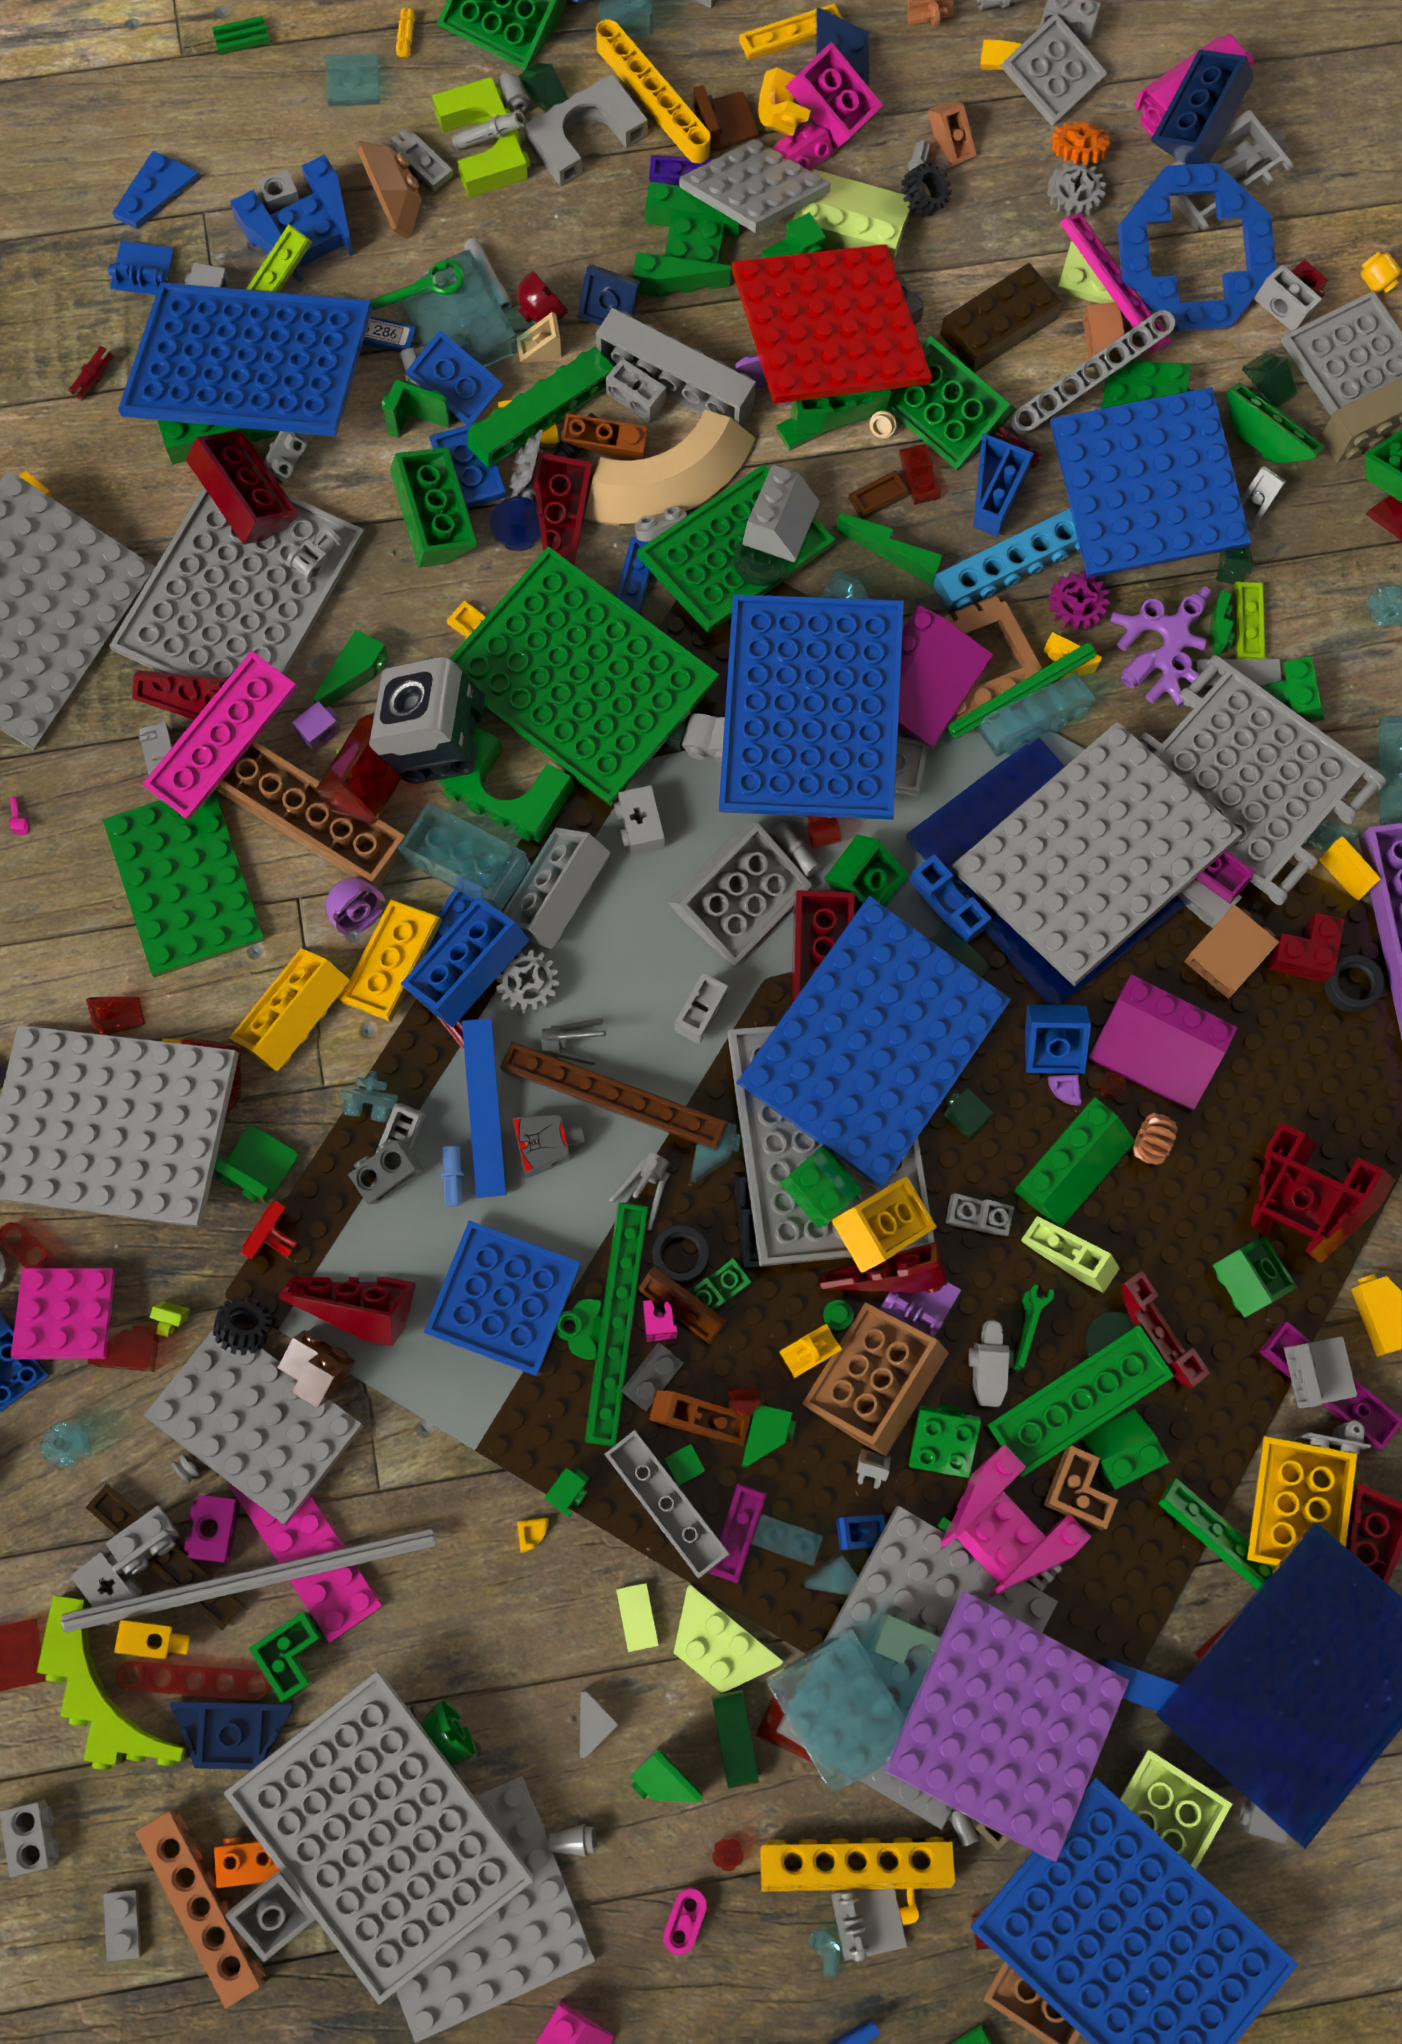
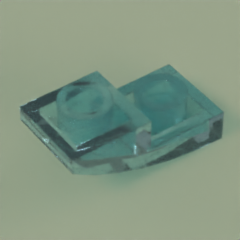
(786, 1540)

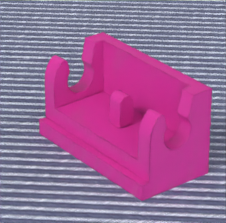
(659, 1327)

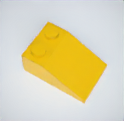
(883, 1224)

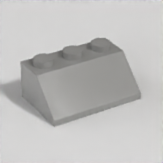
(781, 514)

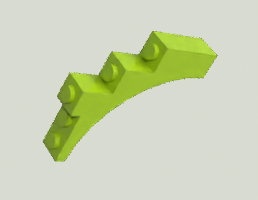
(87, 1700)

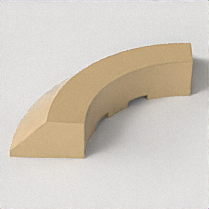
(677, 478)

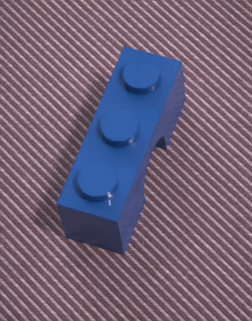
(937, 888)

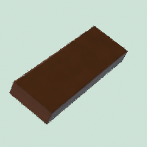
(684, 1305)

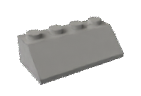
(556, 885)

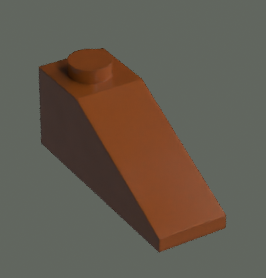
(699, 1417)

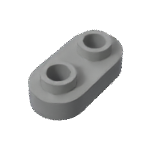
(652, 526)

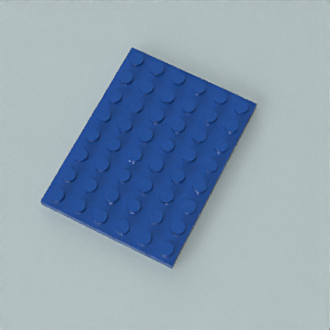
(246, 359)
(812, 707)
(874, 1042)
(1131, 1936)

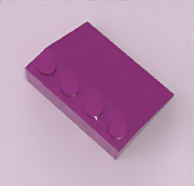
(935, 674)
(1162, 1042)

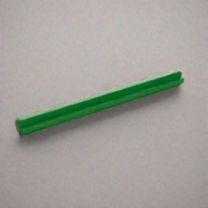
(1024, 688)

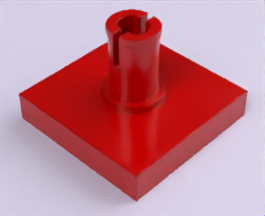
(267, 1233)

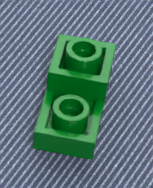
(1220, 625)
(722, 1285)

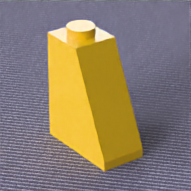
(1381, 1312)

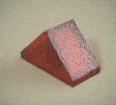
(115, 1014)

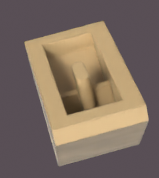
(540, 341)

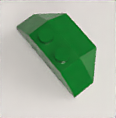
(1269, 428)

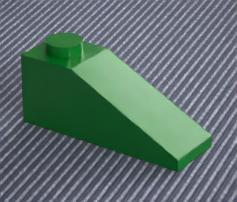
(352, 669)

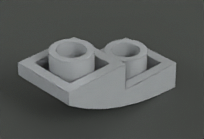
(979, 1215)

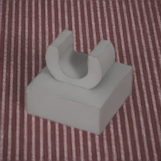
(874, 1466)

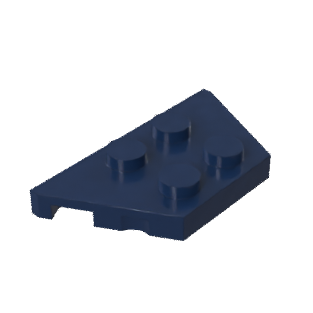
(847, 38)
(230, 1732)

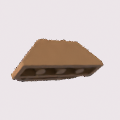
(393, 185)

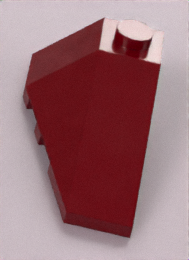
(906, 1271)

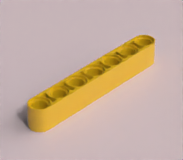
(653, 91)

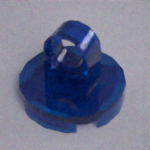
(516, 523)

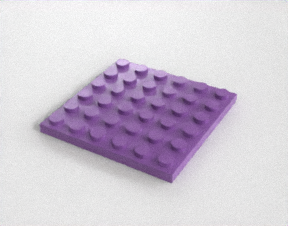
(1007, 1726)

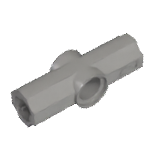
(1249, 157)

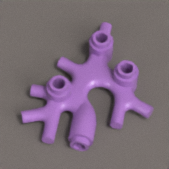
(1169, 657)

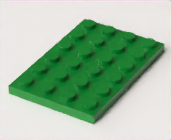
(698, 553)
(183, 884)

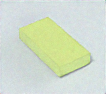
(637, 1617)

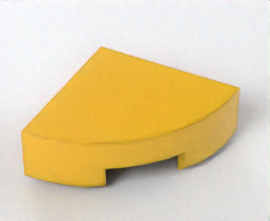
(532, 1533)

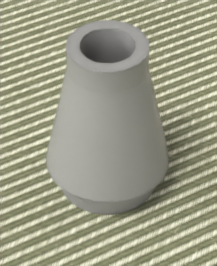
(574, 1841)

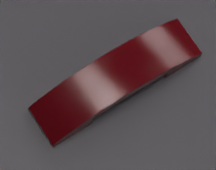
(1139, 1298)

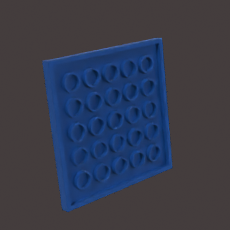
(1150, 482)

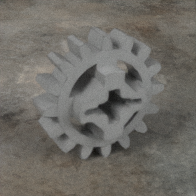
(1089, 191)
(538, 988)

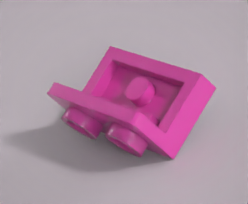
(807, 146)

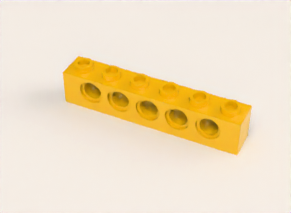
(842, 1877)

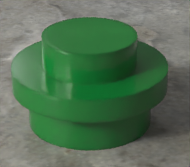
(838, 1315)

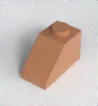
(952, 131)

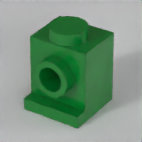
(568, 1491)

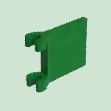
(1032, 1314)

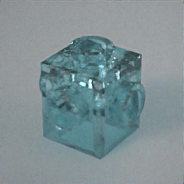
(1386, 605)
(75, 1440)

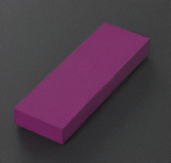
(739, 1531)

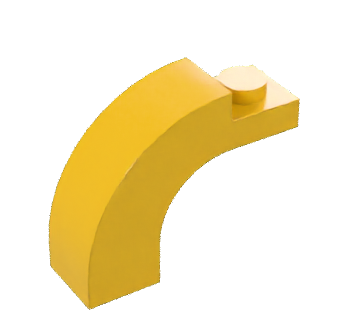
(777, 104)

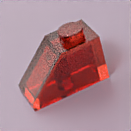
(131, 1351)

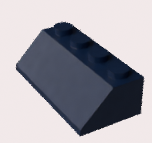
(1203, 106)

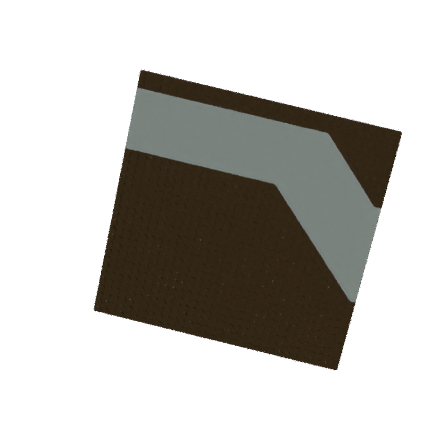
(634, 968)

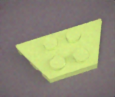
(718, 1645)

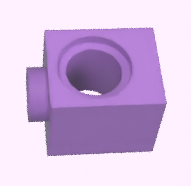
(316, 725)

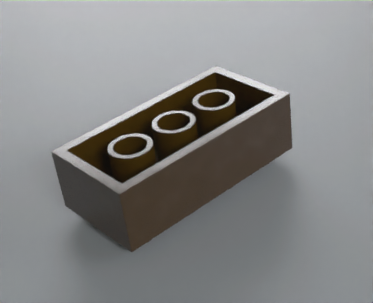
(1000, 317)

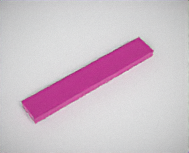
(1109, 274)

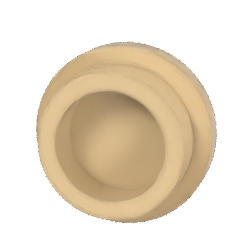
(883, 424)

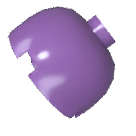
(353, 905)

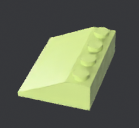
(858, 214)
(1175, 1807)

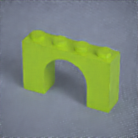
(477, 104)

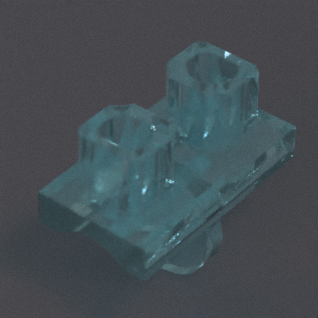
(381, 1102)

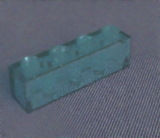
(1036, 715)

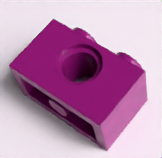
(220, 1546)

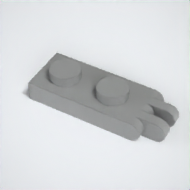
(422, 160)

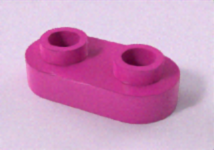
(684, 1920)

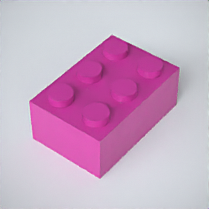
(834, 95)

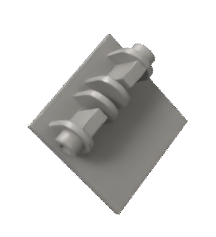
(526, 459)
(1344, 1438)
(868, 1922)

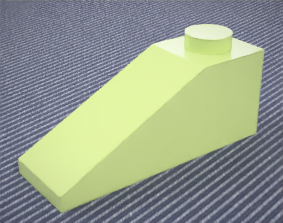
(1072, 1254)

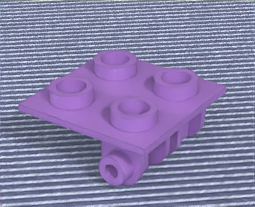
(921, 1309)

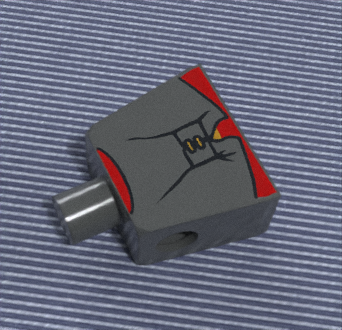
(544, 1142)

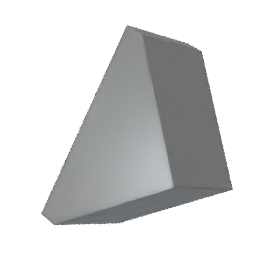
(594, 1724)

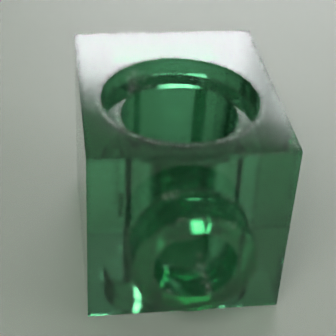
(967, 1112)

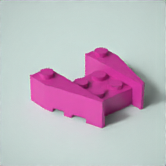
(1001, 1534)

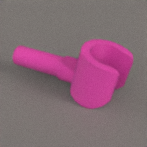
(19, 825)

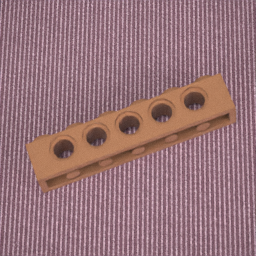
(228, 1985)

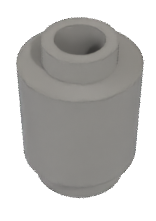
(513, 91)

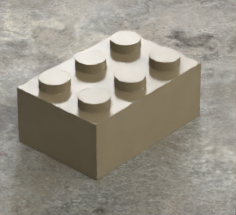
(1364, 422)

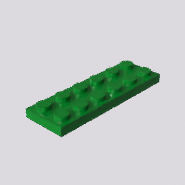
(1081, 1399)

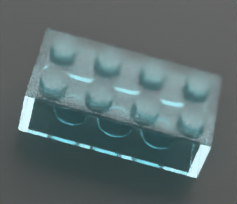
(464, 856)

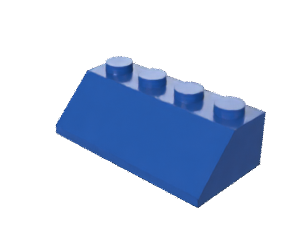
(465, 961)

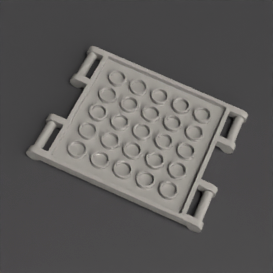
(1262, 772)

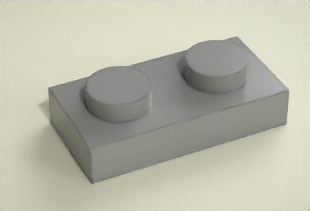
(122, 1925)

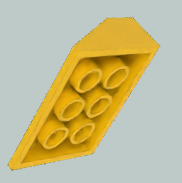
(1294, 1490)

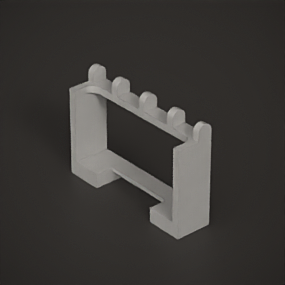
(1237, 130)

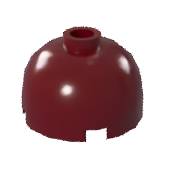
(537, 299)

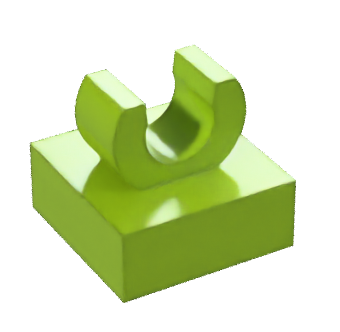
(170, 1316)

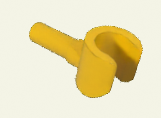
(909, 1914)

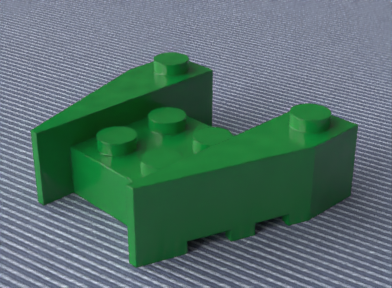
(691, 245)
(836, 411)

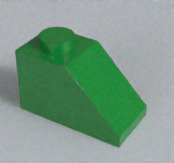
(767, 1433)

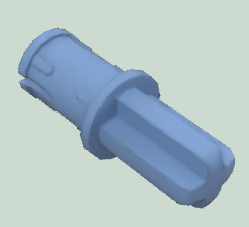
(452, 1176)

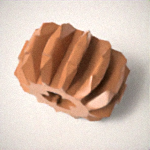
(1155, 1139)

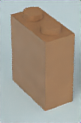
(1232, 951)

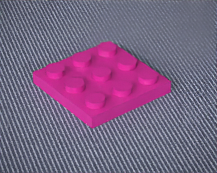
(63, 1313)

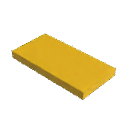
(389, 958)

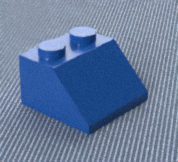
(1056, 1038)

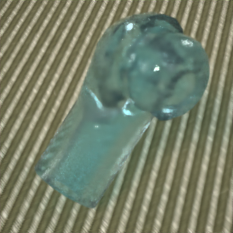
(828, 1949)

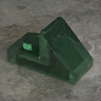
(1234, 565)

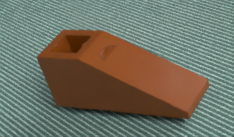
(606, 437)

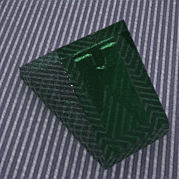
(543, 85)
(1272, 378)

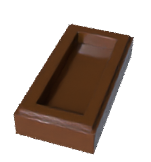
(878, 494)

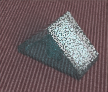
(833, 1576)

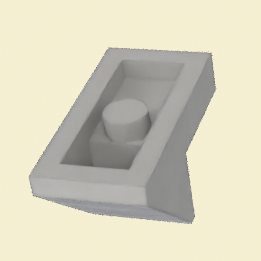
(1261, 495)

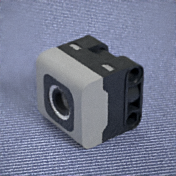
(427, 720)

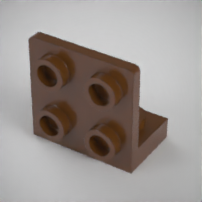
(724, 117)

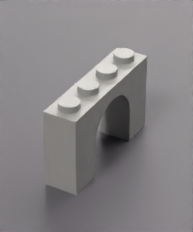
(602, 102)

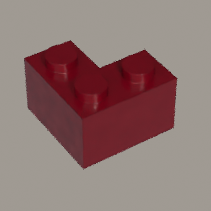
(1313, 955)

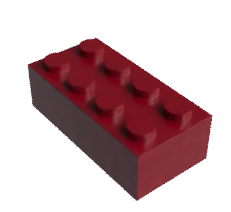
(817, 925)

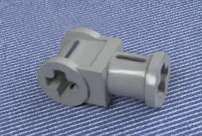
(312, 556)

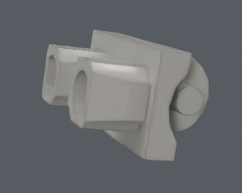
(285, 454)

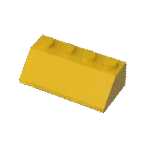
(290, 1009)

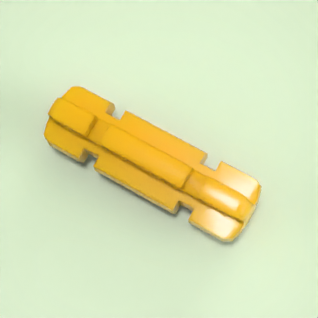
(405, 32)

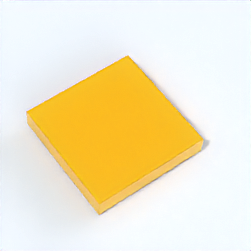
(1349, 868)

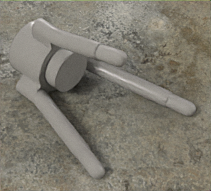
(651, 1170)

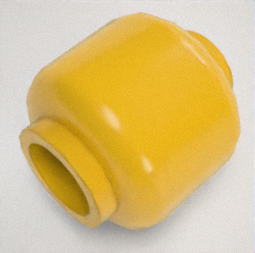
(1381, 272)

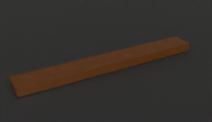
(614, 1096)

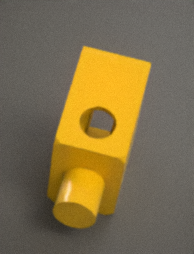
(134, 1639)

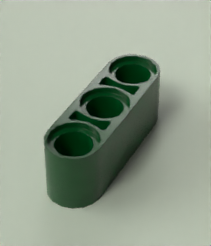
(735, 1739)

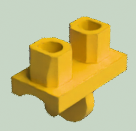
(810, 1350)

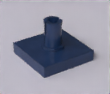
(605, 291)

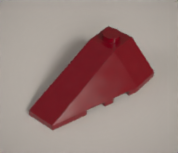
(561, 501)
(364, 1309)

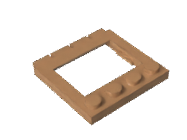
(991, 611)

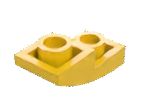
(996, 52)

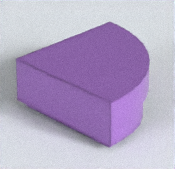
(1066, 1088)

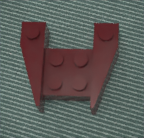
(1312, 1201)

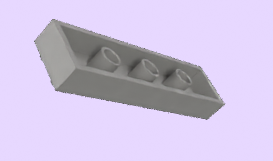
(667, 1504)

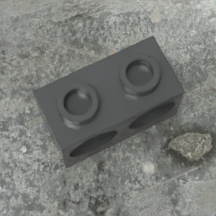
(388, 1177)

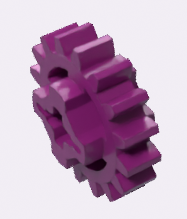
(1067, 604)

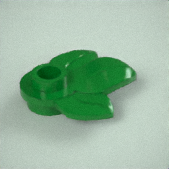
(587, 1329)

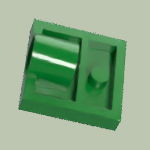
(944, 1440)

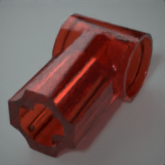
(823, 831)

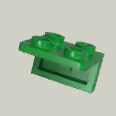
(411, 400)
(256, 1165)

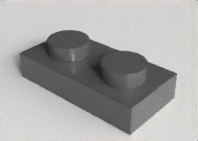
(652, 1376)

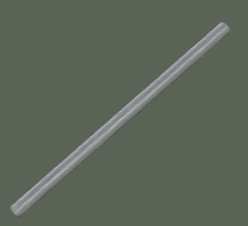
(247, 1580)

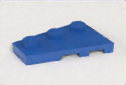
(153, 187)

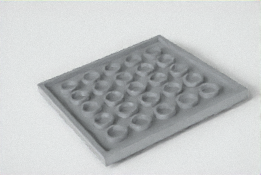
(516, 1947)

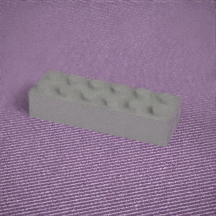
(684, 371)

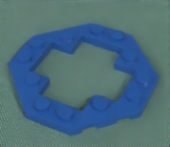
(1231, 204)

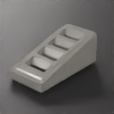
(394, 1120)

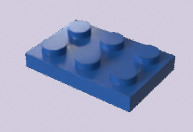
(456, 375)
(476, 481)

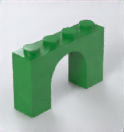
(528, 814)

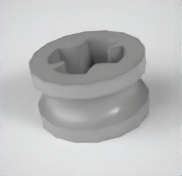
(185, 1469)

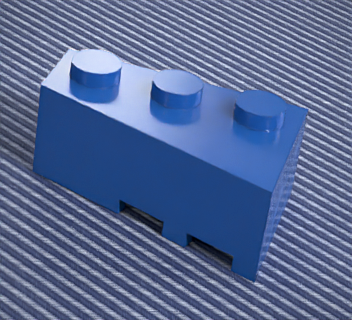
(999, 481)

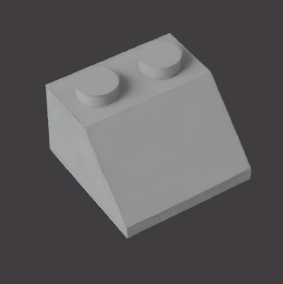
(270, 1916)

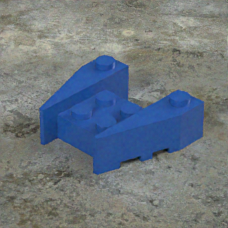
(317, 216)

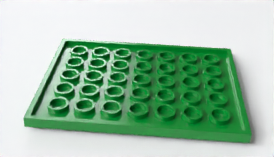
(582, 675)

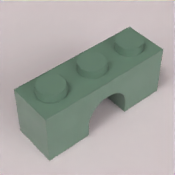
(896, 1637)

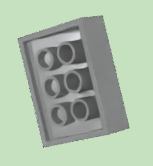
(739, 892)

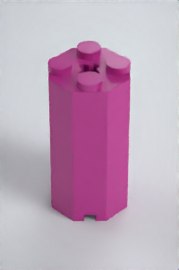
(1158, 95)

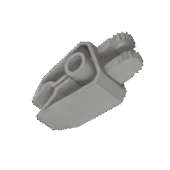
(990, 1365)

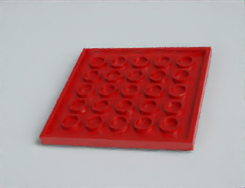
(830, 323)

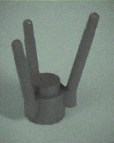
(556, 1039)

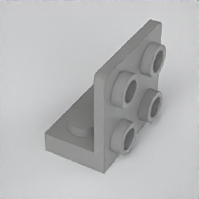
(1320, 1372)
(141, 1541)

